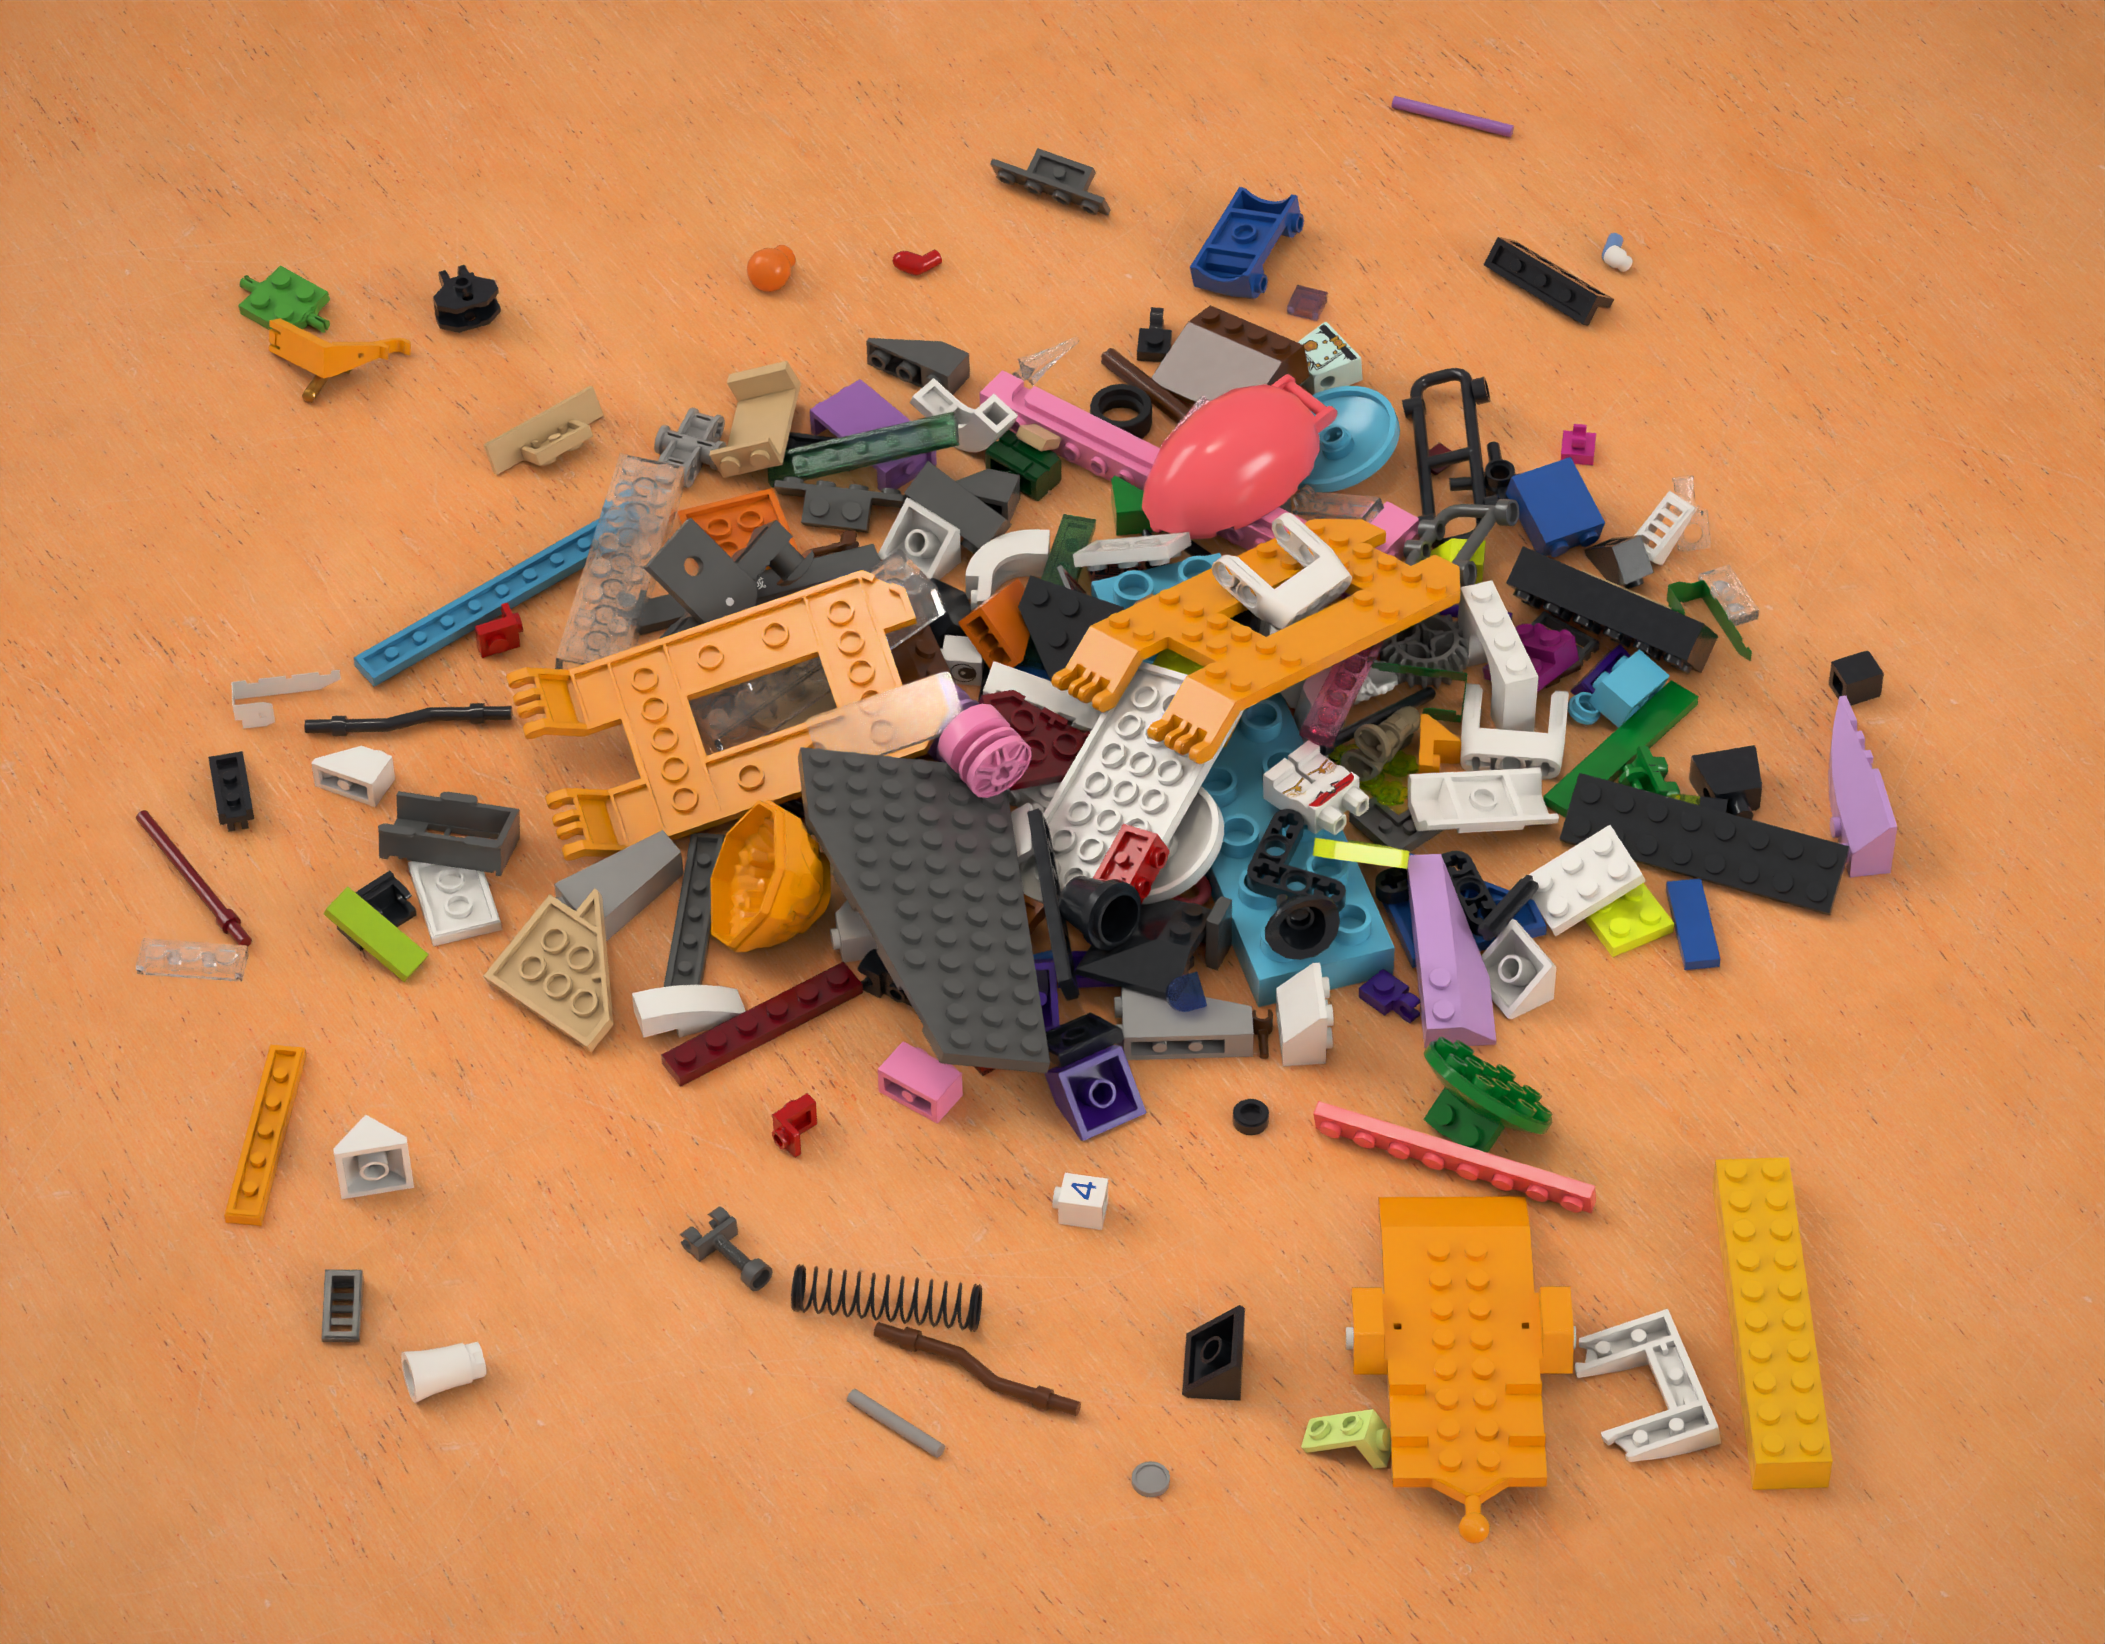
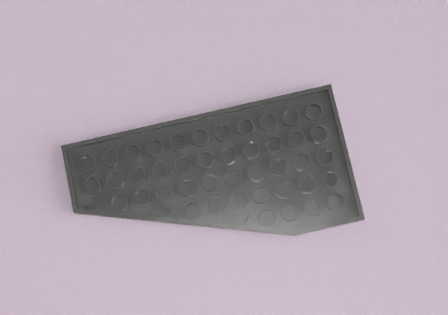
(939, 896)

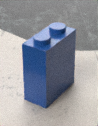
(1556, 508)

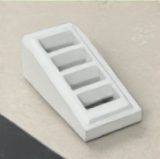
(1654, 521)

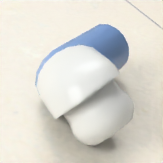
(1614, 255)

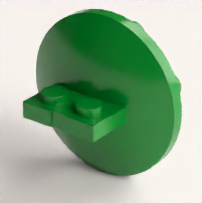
(1480, 1098)

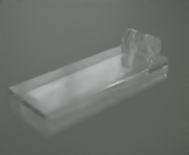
(1325, 505)

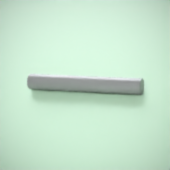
(896, 1423)

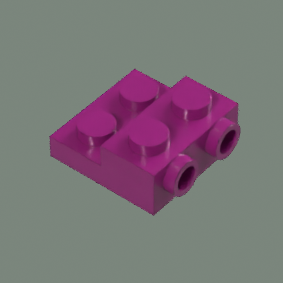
(1548, 650)

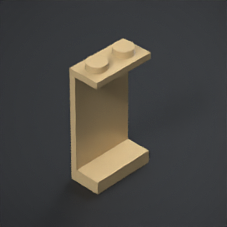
(761, 419)

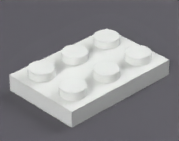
(1131, 550)
(1584, 880)

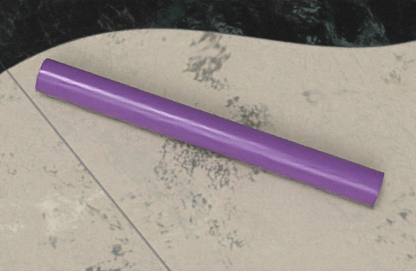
(1453, 116)

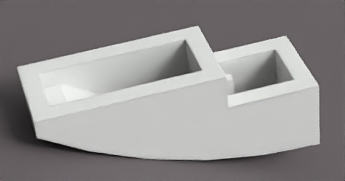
(685, 1008)

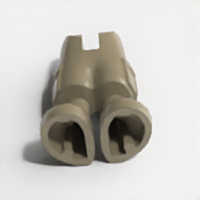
(1381, 743)

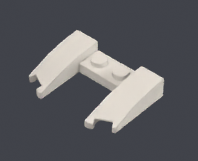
(1654, 1342)

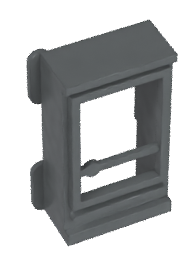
(451, 814)

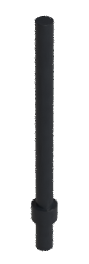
(1347, 733)

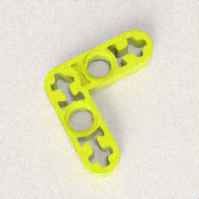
(1361, 852)

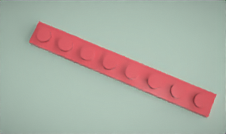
(1466, 1161)

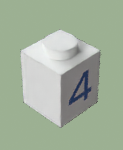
(1081, 1201)

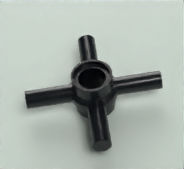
(1496, 474)

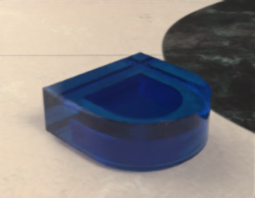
(1186, 993)

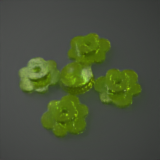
(1383, 790)

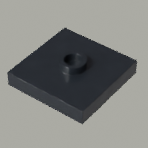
(1081, 1038)

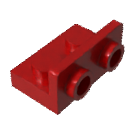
(1134, 858)

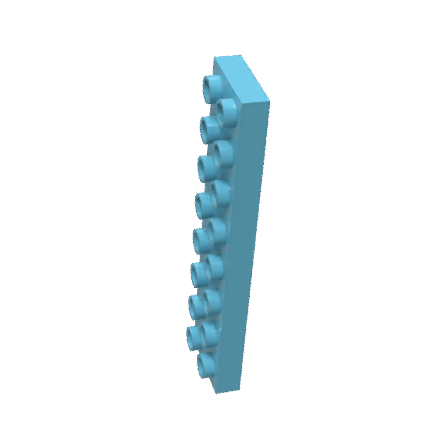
(1236, 784)

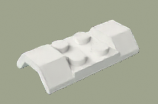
(1478, 800)

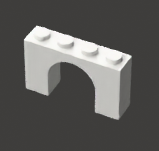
(1495, 640)

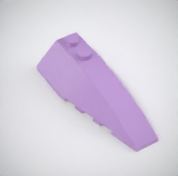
(1858, 799)
(1448, 962)

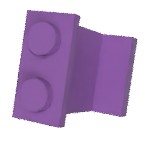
(861, 410)

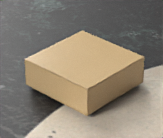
(1038, 437)

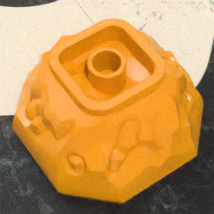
(767, 880)

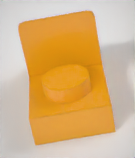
(1436, 746)

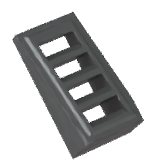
(342, 1279)

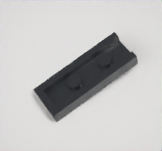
(231, 789)

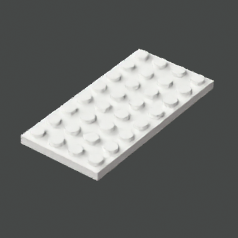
(1119, 781)

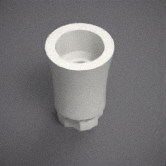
(441, 1369)

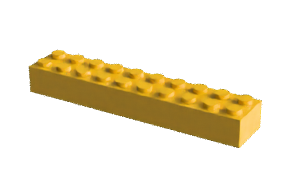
(1771, 1324)

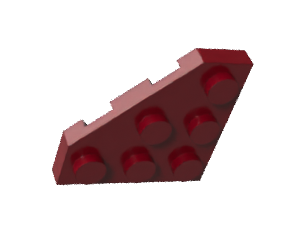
(1050, 737)

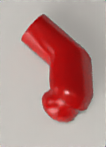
(916, 264)

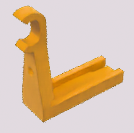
(328, 358)

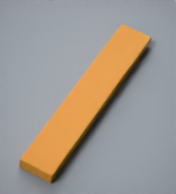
(265, 1135)

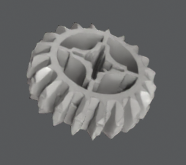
(1428, 644)

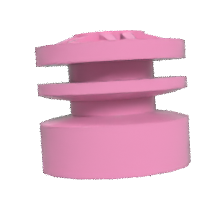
(984, 750)

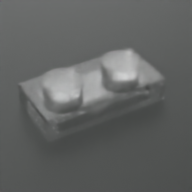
(1730, 594)

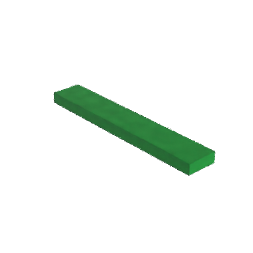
(1620, 748)

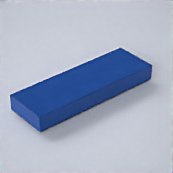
(1692, 924)

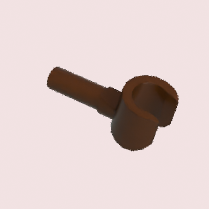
(847, 542)
(1262, 1028)

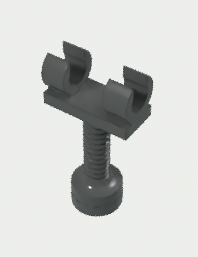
(754, 1272)

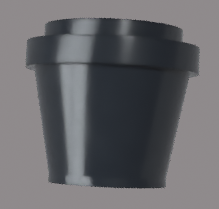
(1101, 910)

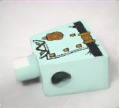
(1329, 360)

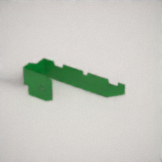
(1686, 592)
(1442, 714)

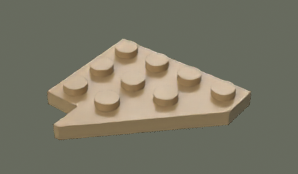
(561, 969)

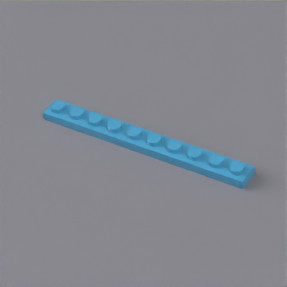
(476, 607)

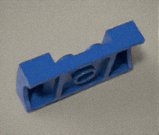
(1241, 243)

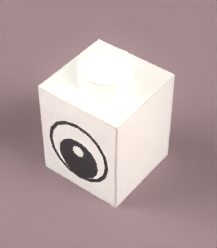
(963, 660)

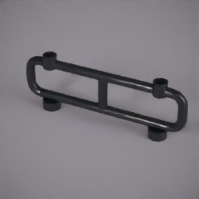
(1473, 392)

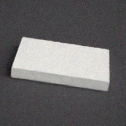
(454, 902)

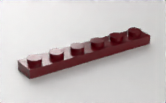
(761, 1023)

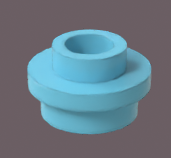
(1582, 710)

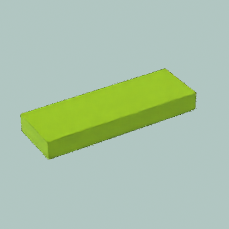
(375, 934)

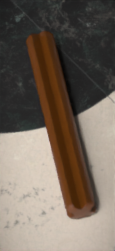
(1134, 376)

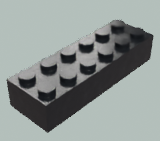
(1609, 608)

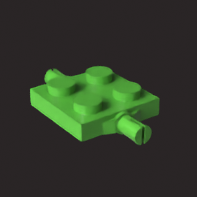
(284, 297)

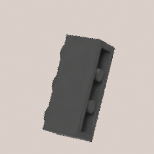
(957, 506)

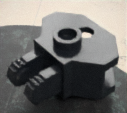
(464, 299)

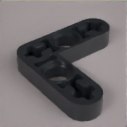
(1278, 866)
(1464, 878)

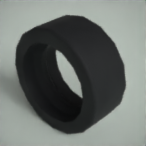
(1124, 397)

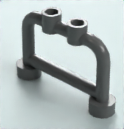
(1503, 513)

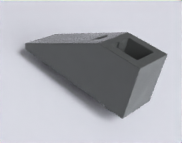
(920, 361)

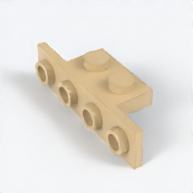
(546, 434)

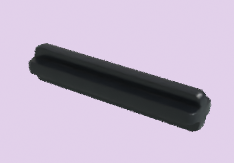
(1508, 908)

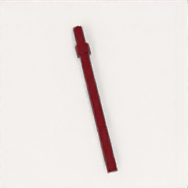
(225, 918)

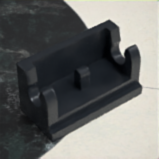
(389, 899)

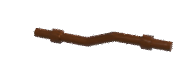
(1040, 1397)

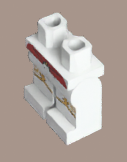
(1315, 789)

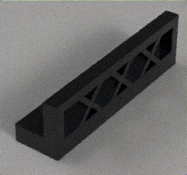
(1546, 280)

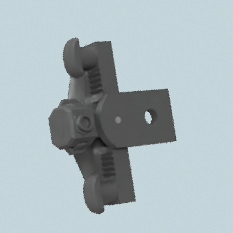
(723, 582)

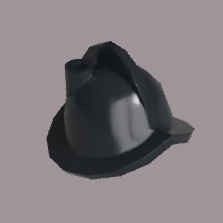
(1302, 925)

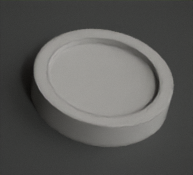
(1150, 1479)

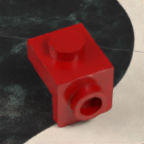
(499, 634)
(792, 1121)

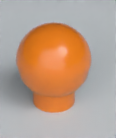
(770, 268)

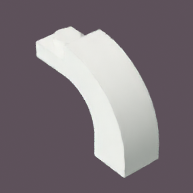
(976, 427)
(1006, 558)

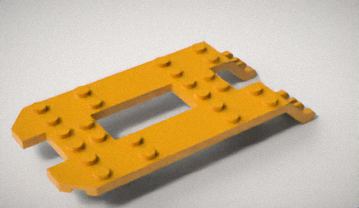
(1236, 660)
(651, 694)

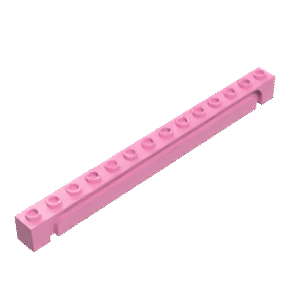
(1103, 446)

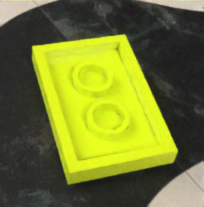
(1630, 921)

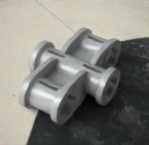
(691, 443)

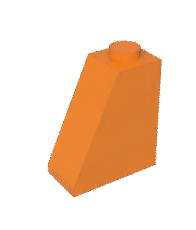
(998, 627)

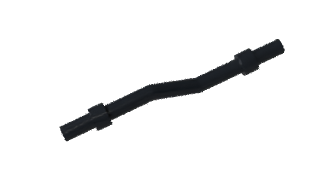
(475, 713)

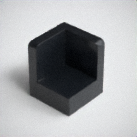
(1856, 677)

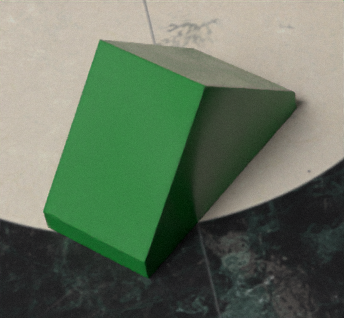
(1127, 508)

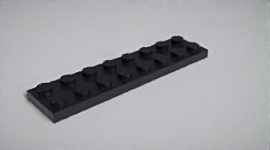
(1709, 843)

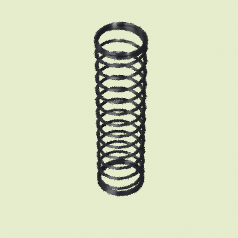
(798, 1292)

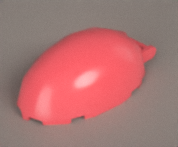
(1235, 459)

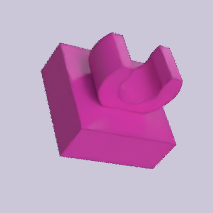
(1578, 445)

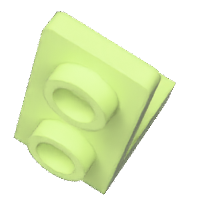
(1350, 1429)

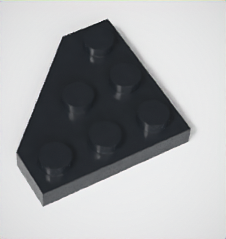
(1059, 620)

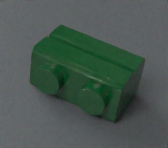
(1037, 469)

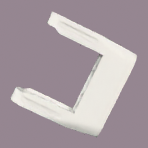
(1299, 596)
(1512, 749)

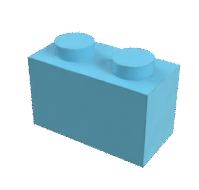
(1627, 687)

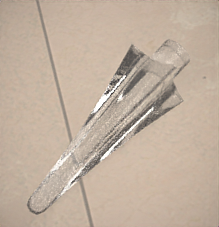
(1035, 365)

